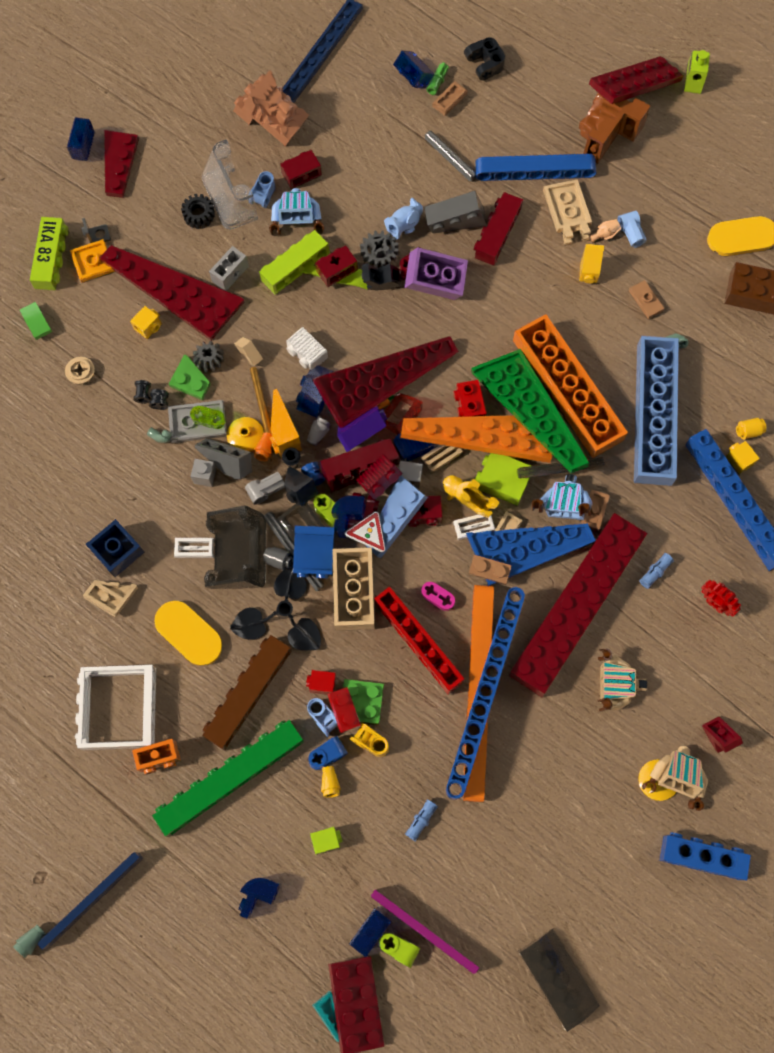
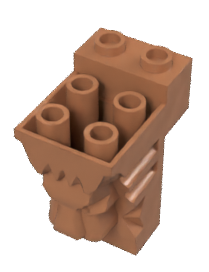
(270, 108)

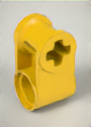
(367, 738)

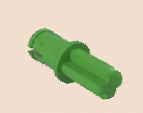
(437, 79)

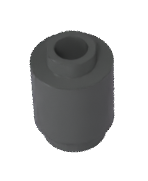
(278, 558)

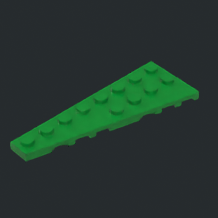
(523, 395)

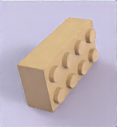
(353, 589)

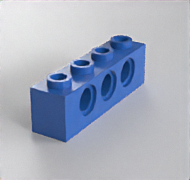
(737, 868)

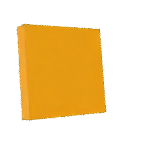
(88, 262)

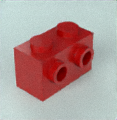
(469, 399)

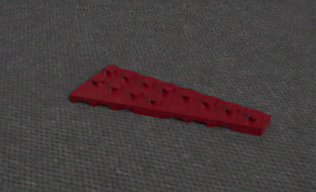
(190, 299)
(367, 384)

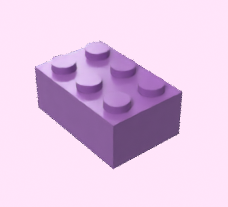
(436, 273)

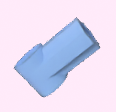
(630, 223)

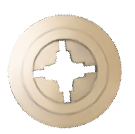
(72, 369)

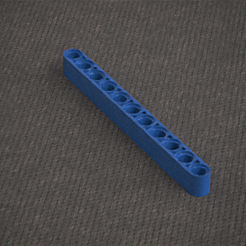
(485, 701)

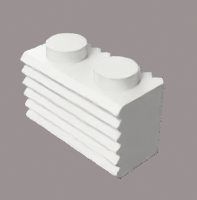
(306, 349)

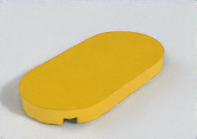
(741, 236)
(188, 633)

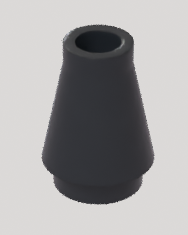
(291, 457)

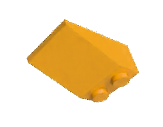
(282, 428)

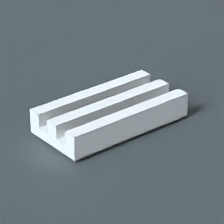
(470, 519)
(210, 548)

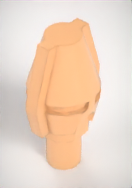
(606, 230)

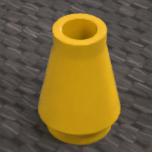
(330, 783)

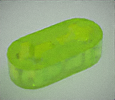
(208, 413)

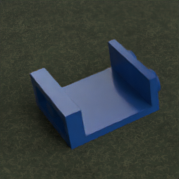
(313, 551)

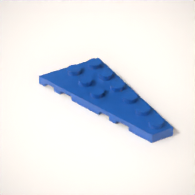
(529, 546)

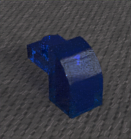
(347, 509)
(255, 889)

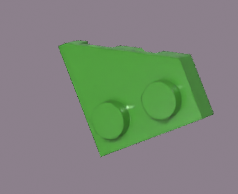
(189, 379)

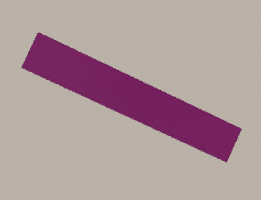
(424, 932)

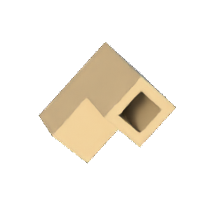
(248, 349)

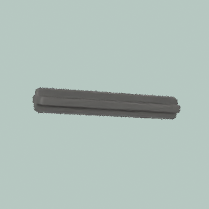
(450, 155)

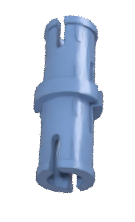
(656, 570)
(421, 820)

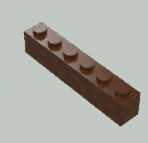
(247, 692)

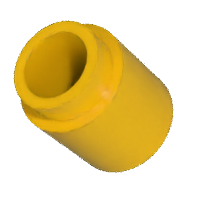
(751, 428)

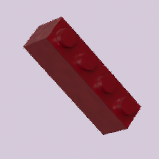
(498, 228)

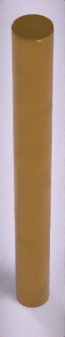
(260, 399)

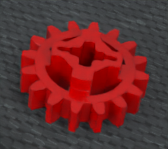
(721, 598)

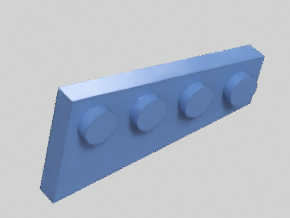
(398, 511)

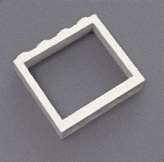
(83, 701)

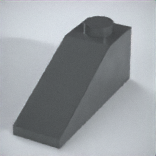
(227, 458)

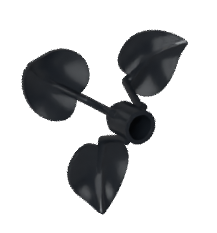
(302, 636)

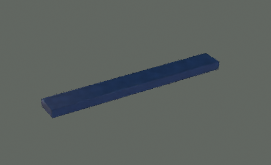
(322, 49)

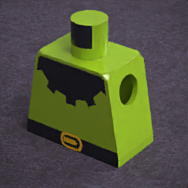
(697, 64)

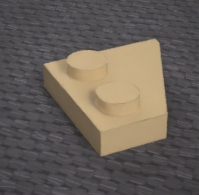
(109, 596)

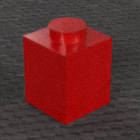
(321, 682)

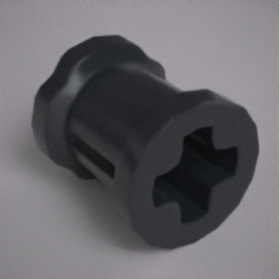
(142, 391)

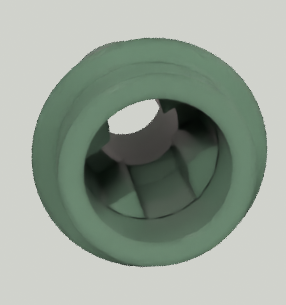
(27, 943)

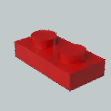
(344, 709)

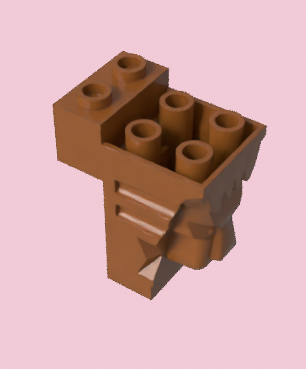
(609, 120)

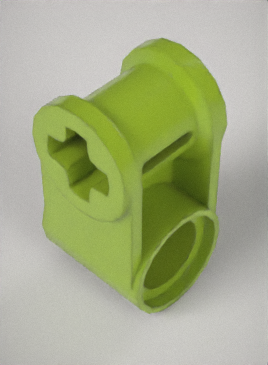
(324, 512)
(401, 951)

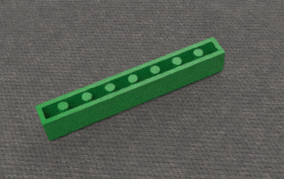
(227, 779)

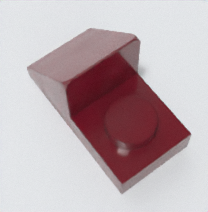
(721, 735)

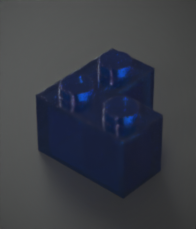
(309, 398)

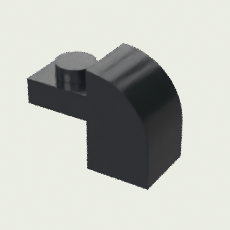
(381, 278)

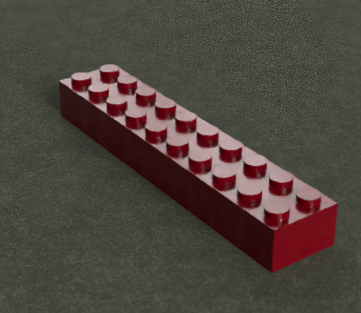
(577, 605)

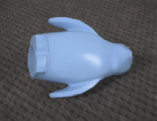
(404, 219)

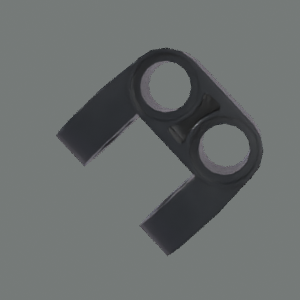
(491, 55)

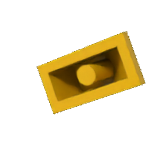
(591, 263)

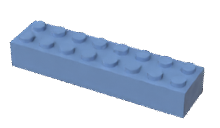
(656, 411)

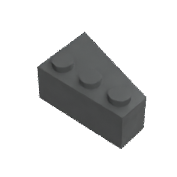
(456, 213)

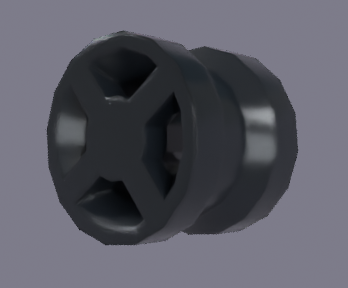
(158, 399)

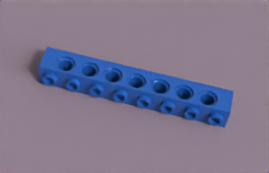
(734, 495)

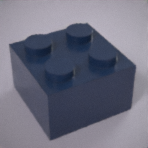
(115, 548)

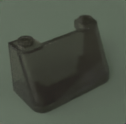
(238, 548)

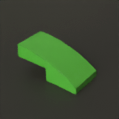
(35, 320)

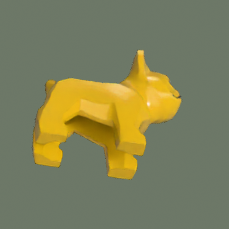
(469, 495)

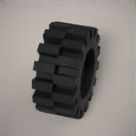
(196, 202)

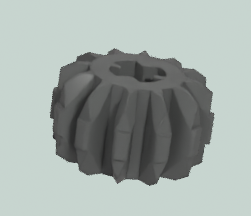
(208, 356)

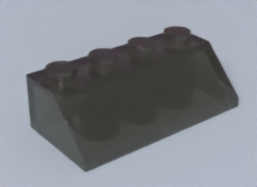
(559, 980)

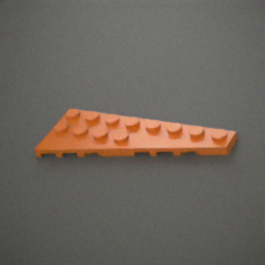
(480, 433)

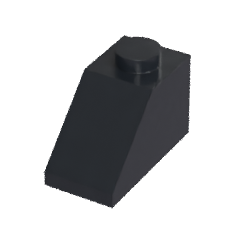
(299, 487)

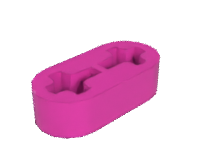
(435, 600)

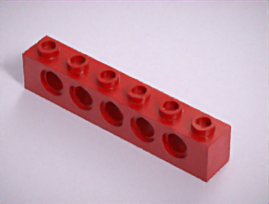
(418, 640)

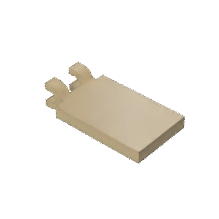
(568, 210)

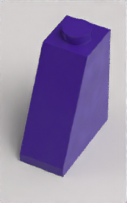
(362, 428)

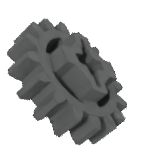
(375, 244)

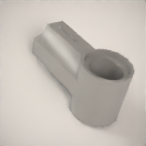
(260, 489)

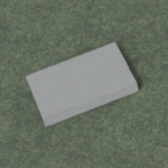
(185, 429)

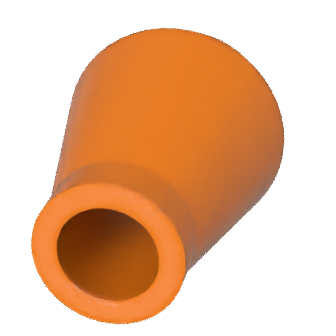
(263, 450)

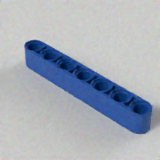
(535, 167)

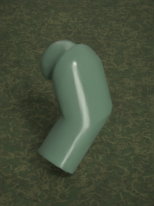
(683, 342)
(163, 437)

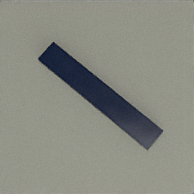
(89, 901)

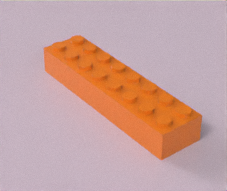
(570, 386)

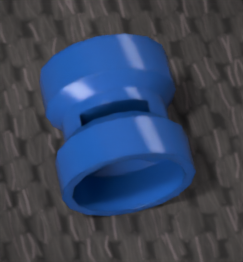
(312, 470)

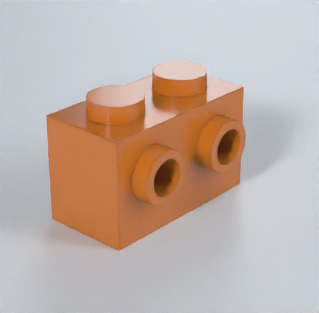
(156, 756)

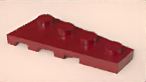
(119, 157)

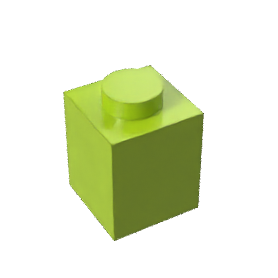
(326, 840)

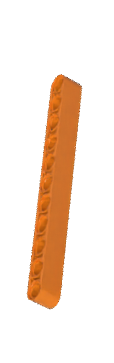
(480, 644)

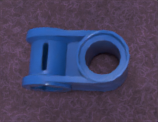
(330, 751)

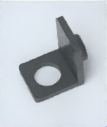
(90, 232)

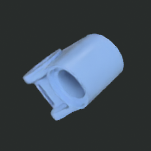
(324, 717)

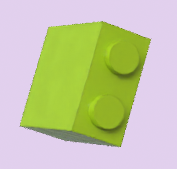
(501, 479)

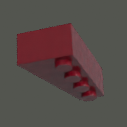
(347, 467)

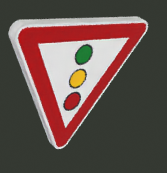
(368, 532)

